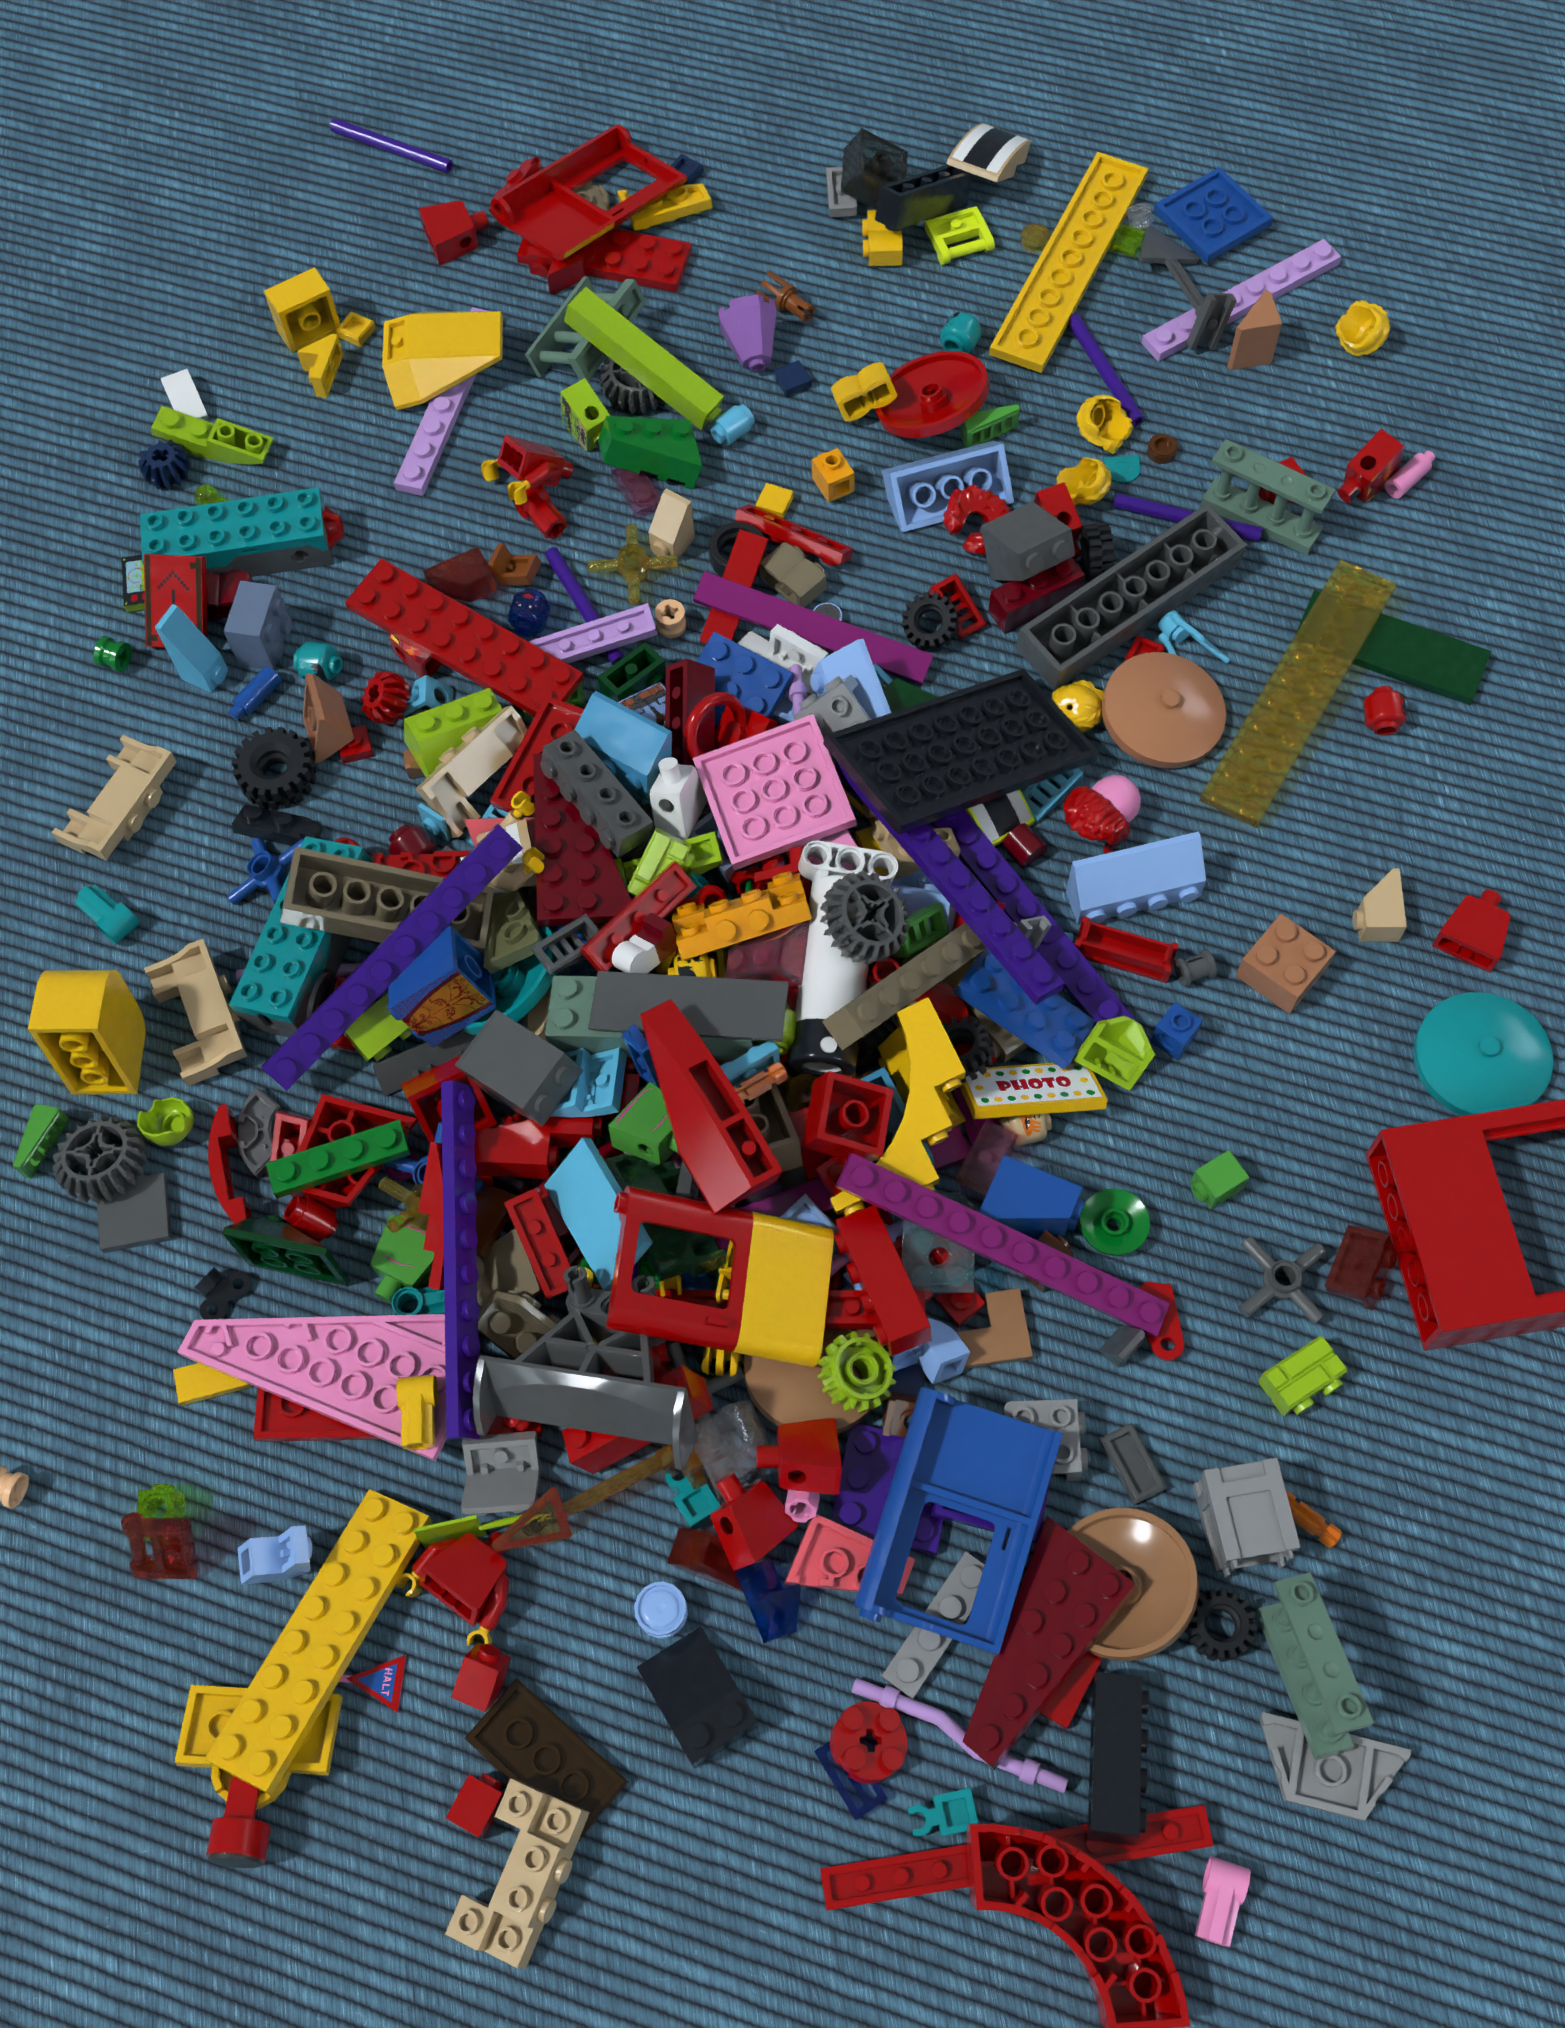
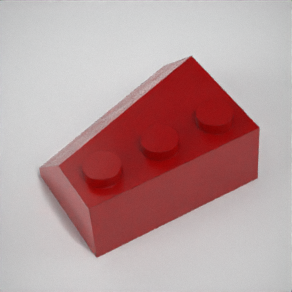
(337, 1119)

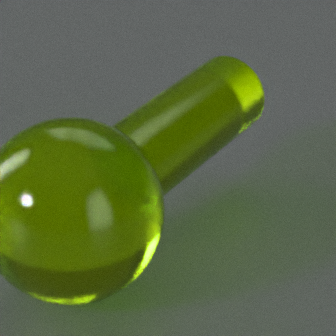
(207, 494)

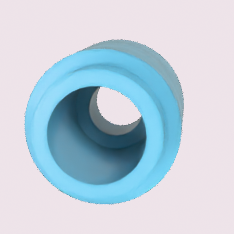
(732, 424)

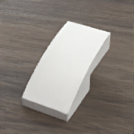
(184, 394)

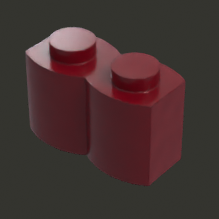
(222, 591)

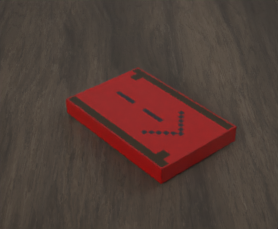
(178, 582)

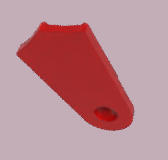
(1170, 1328)

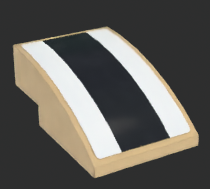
(990, 152)

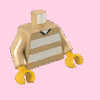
(523, 867)

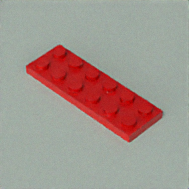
(632, 255)

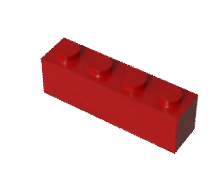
(883, 1281)
(597, 1450)

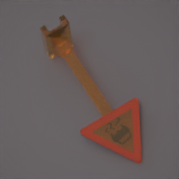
(548, 1516)

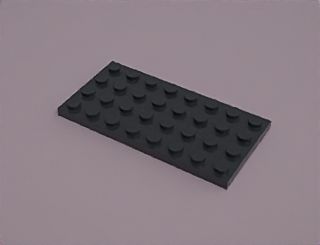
(960, 750)

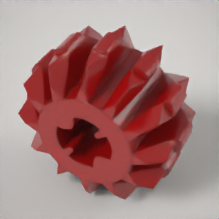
(386, 697)

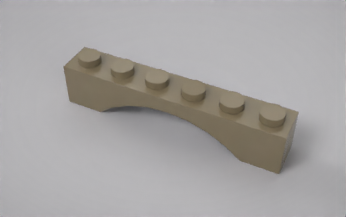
(903, 986)

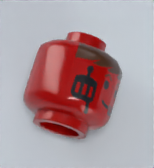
(1384, 711)

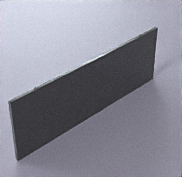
(709, 1003)

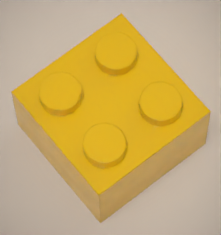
(302, 309)

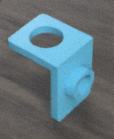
(423, 694)
(433, 822)

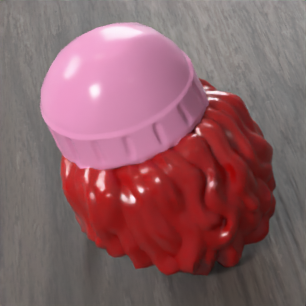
(1103, 810)

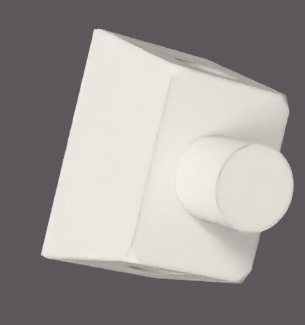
(677, 798)

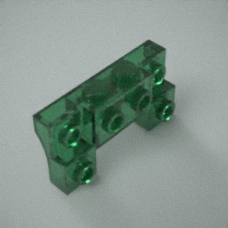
(671, 1248)

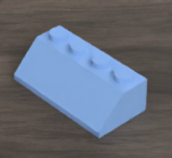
(923, 487)
(853, 660)
(1137, 878)

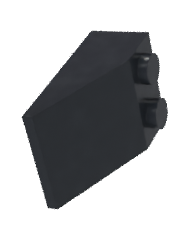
(697, 1697)

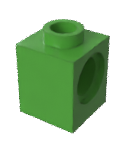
(1218, 1180)

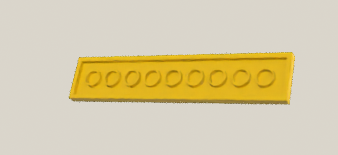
(1068, 262)

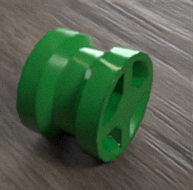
(113, 654)

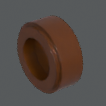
(1162, 448)

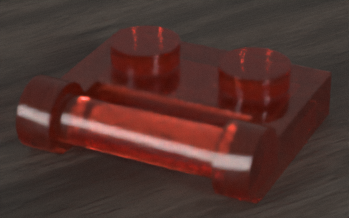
(171, 1546)

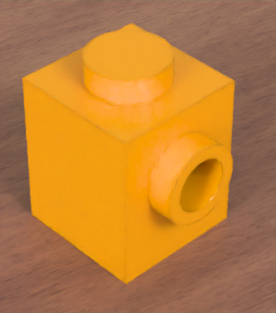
(833, 475)

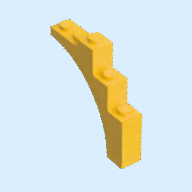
(932, 1068)

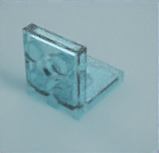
(952, 1276)

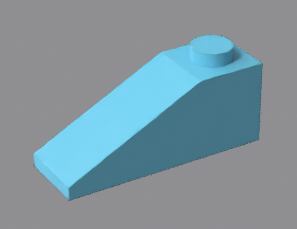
(191, 651)

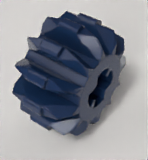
(164, 464)

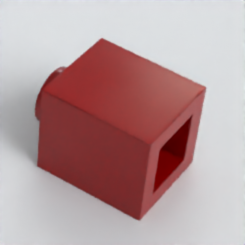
(481, 1676)
(476, 1805)

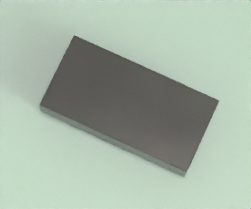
(1132, 1464)

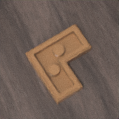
(1006, 1337)

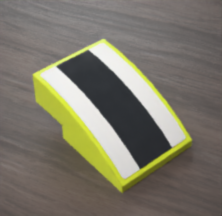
(1001, 815)

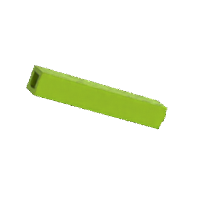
(643, 358)

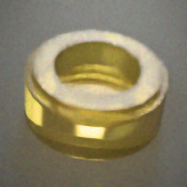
(1034, 237)

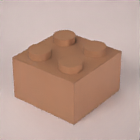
(1285, 963)

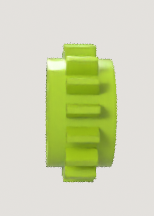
(842, 1383)

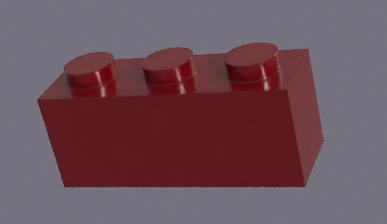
(1027, 599)

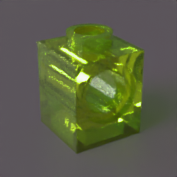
(160, 1494)

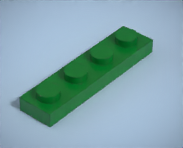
(338, 1159)

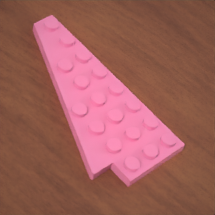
(331, 1364)

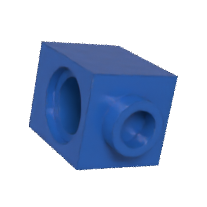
(1176, 1031)

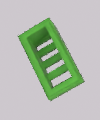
(989, 424)
(920, 918)
(40, 1135)

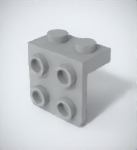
(834, 708)
(1059, 1417)
(501, 1473)

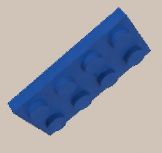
(1049, 1027)

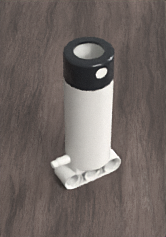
(828, 977)

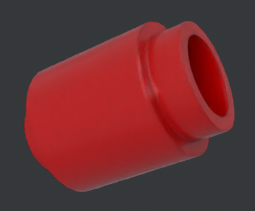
(311, 1218)

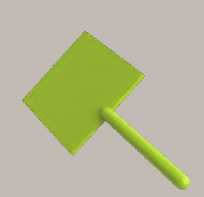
(458, 1527)

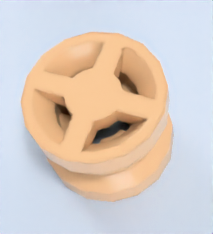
(665, 624)
(12, 1487)

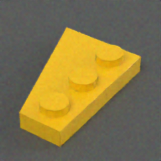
(677, 204)

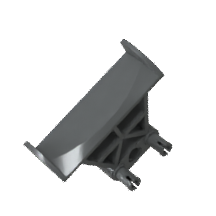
(585, 1385)

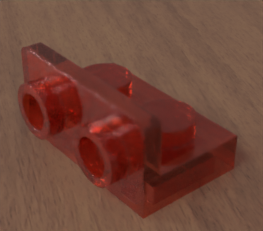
(1362, 1265)

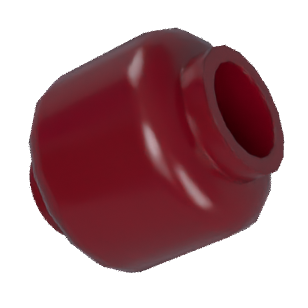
(411, 839)

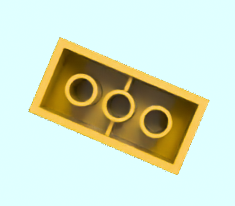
(89, 1030)

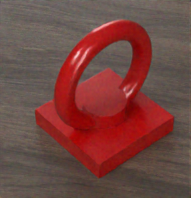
(735, 724)

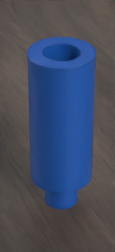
(255, 693)

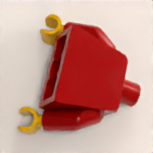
(528, 463)
(465, 1578)

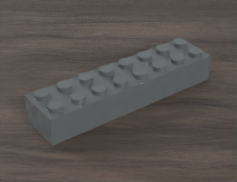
(1130, 596)

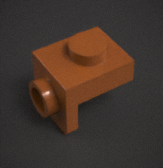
(513, 568)

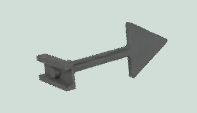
(1212, 311)

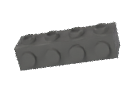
(596, 793)

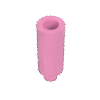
(1409, 474)

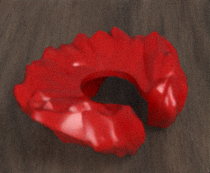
(972, 501)

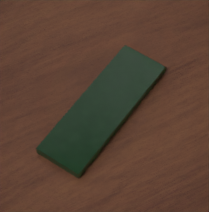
(1421, 657)

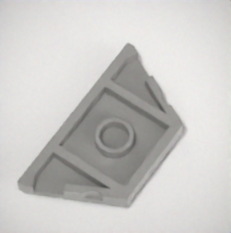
(1336, 1784)

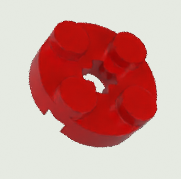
(854, 1757)

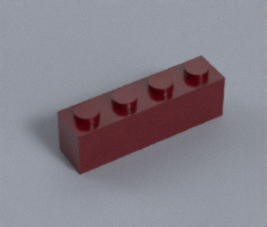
(685, 686)

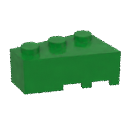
(653, 446)

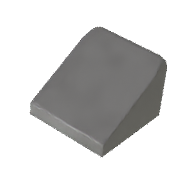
(1122, 1344)

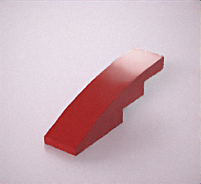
(432, 1204)

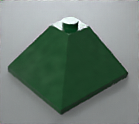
(283, 1249)

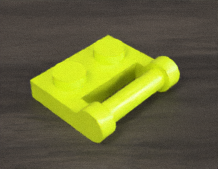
(956, 228)

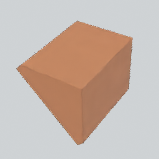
(1256, 335)
(325, 718)

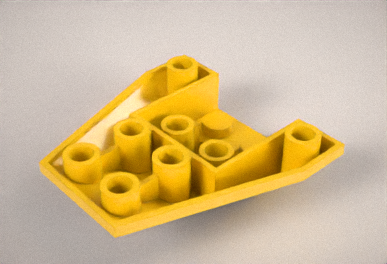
(437, 351)

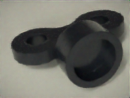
(220, 1290)

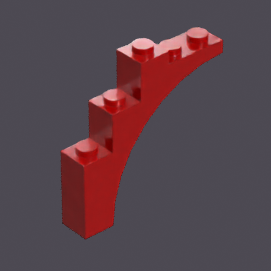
(532, 1150)

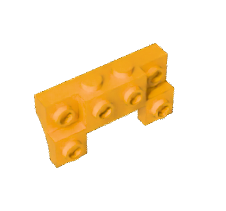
(741, 919)

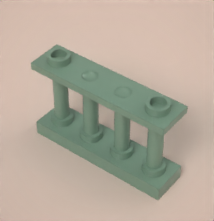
(585, 357)
(1248, 508)
(1313, 1667)

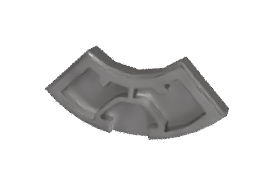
(256, 1131)

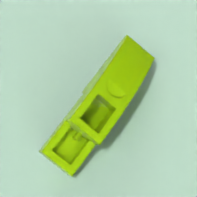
(212, 441)

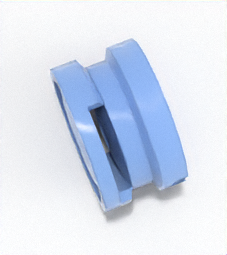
(661, 1610)

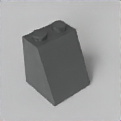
(1025, 543)
(519, 1068)

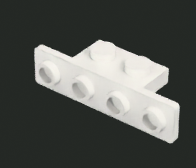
(786, 649)

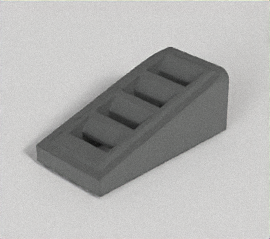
(581, 925)

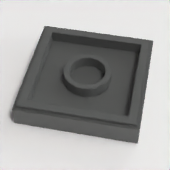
(136, 1217)

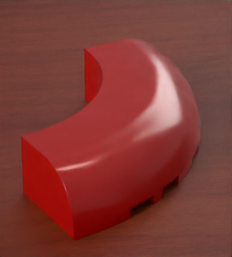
(1090, 1911)

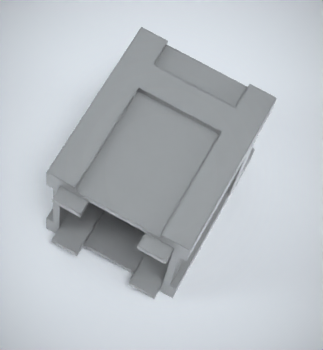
(1246, 1516)

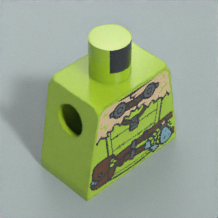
(583, 414)

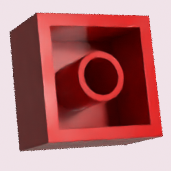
(425, 1097)
(847, 1117)

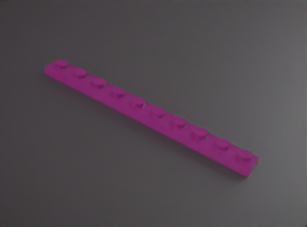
(1002, 1244)

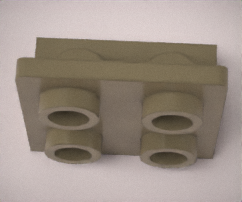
(506, 1269)
(513, 1322)

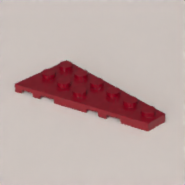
(577, 866)
(1054, 1622)

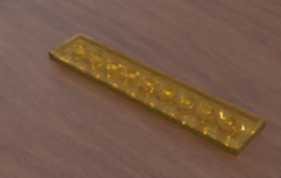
(1297, 693)

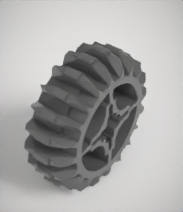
(625, 390)
(846, 908)
(107, 1166)

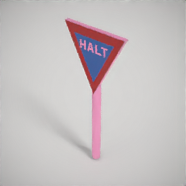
(382, 1681)

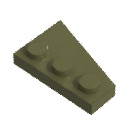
(510, 931)

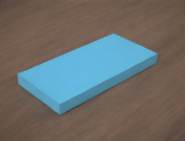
(585, 1199)

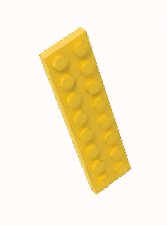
(318, 1643)

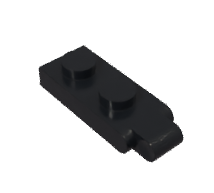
(274, 825)

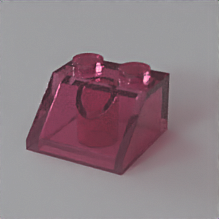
(771, 956)

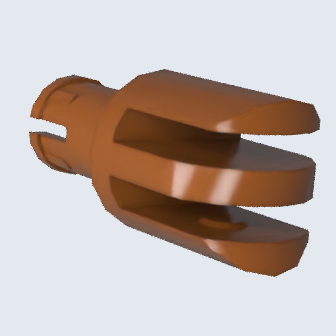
(787, 298)

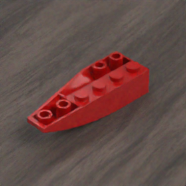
(705, 1113)

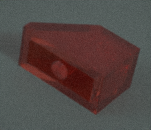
(463, 576)
(703, 1557)

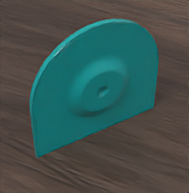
(1123, 468)

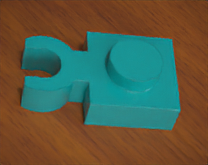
(693, 1504)
(950, 1813)

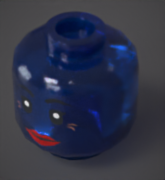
(529, 612)

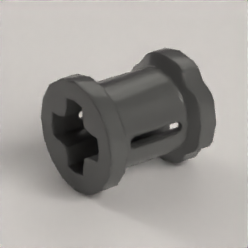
(1195, 967)

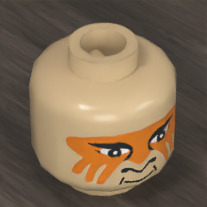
(1028, 1127)

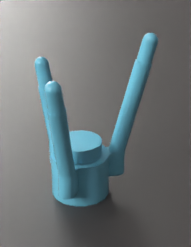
(1177, 629)

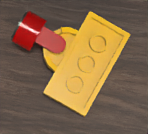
(237, 1837)

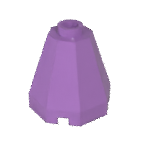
(750, 330)

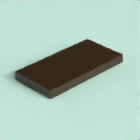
(541, 1750)

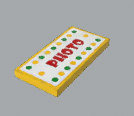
(1033, 1090)

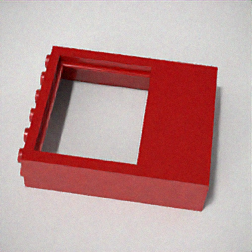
(1455, 1227)

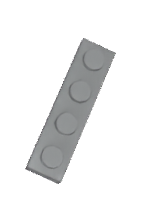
(924, 1648)

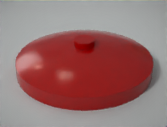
(935, 394)

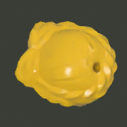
(1363, 328)
(1104, 422)
(1086, 481)
(1085, 702)

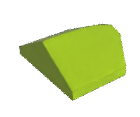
(1116, 1051)

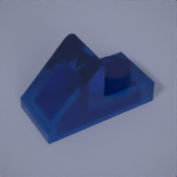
(771, 1605)

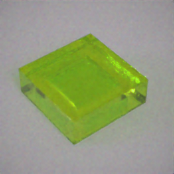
(1127, 240)

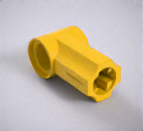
(417, 1401)

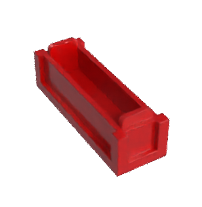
(1125, 950)
(540, 1241)

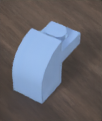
(939, 1358)
(275, 1557)

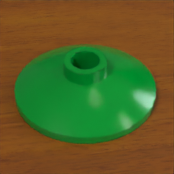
(1121, 1208)

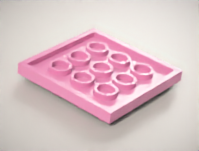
(774, 792)

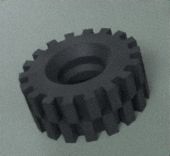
(269, 750)

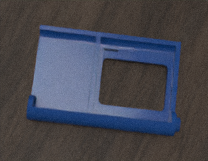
(977, 1467)

